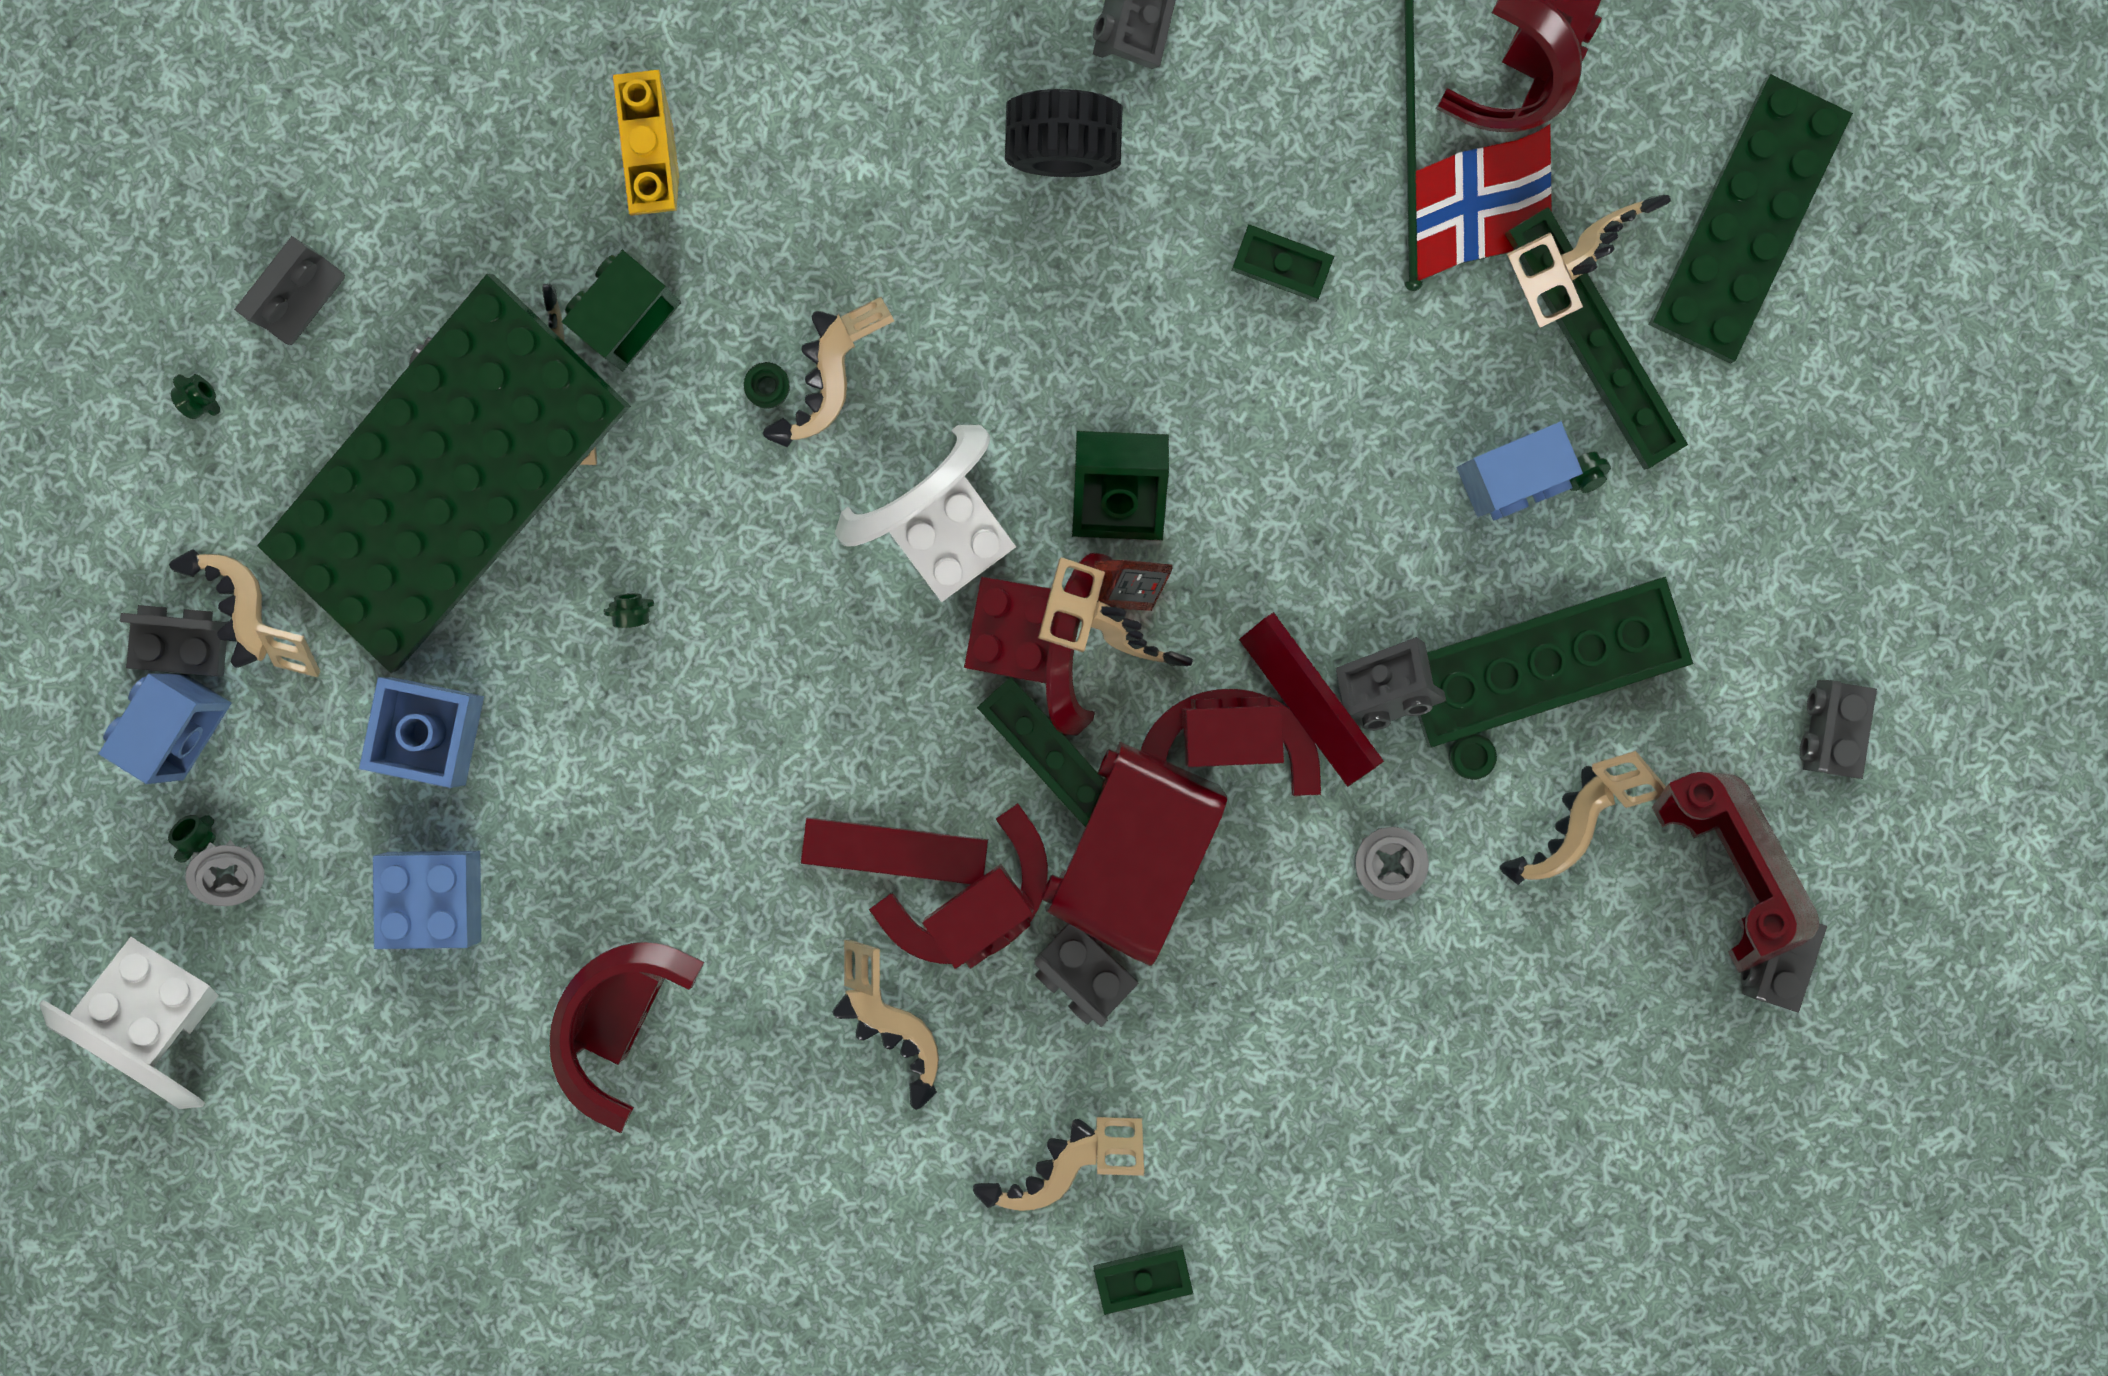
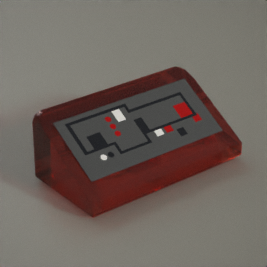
(1132, 583)

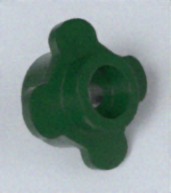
(194, 396)
(629, 610)
(191, 835)

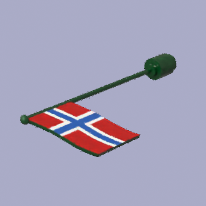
(1470, 198)

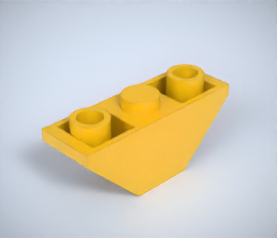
(646, 142)

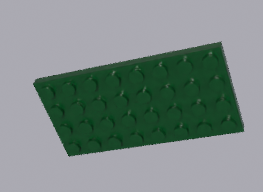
(443, 473)

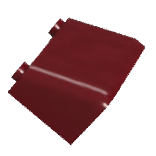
(1137, 853)
(1782, 908)

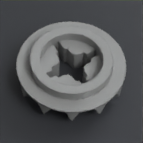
(1413, 862)
(228, 889)

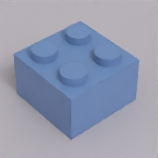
(1526, 467)
(163, 727)
(421, 732)
(427, 899)

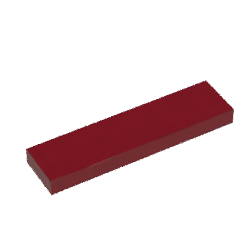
(1311, 699)
(893, 851)

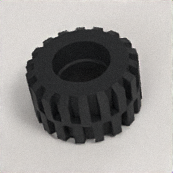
(1063, 133)

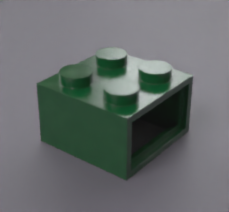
(620, 309)

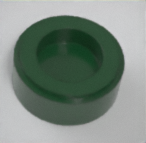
(1472, 757)

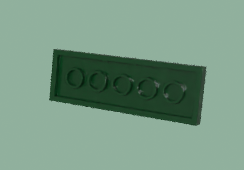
(1750, 218)
(1554, 660)

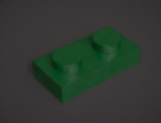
(1282, 263)
(1143, 1279)

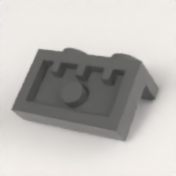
(1134, 30)
(290, 291)
(175, 643)
(1389, 685)
(1838, 728)
(1084, 974)
(1784, 977)

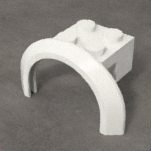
(939, 521)
(136, 1016)

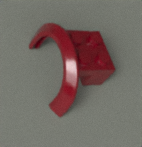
(1543, 48)
(1008, 643)
(1238, 729)
(982, 915)
(604, 1014)

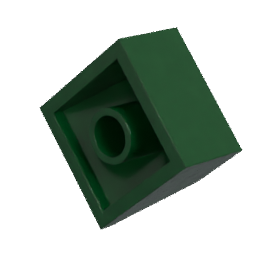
(1120, 485)

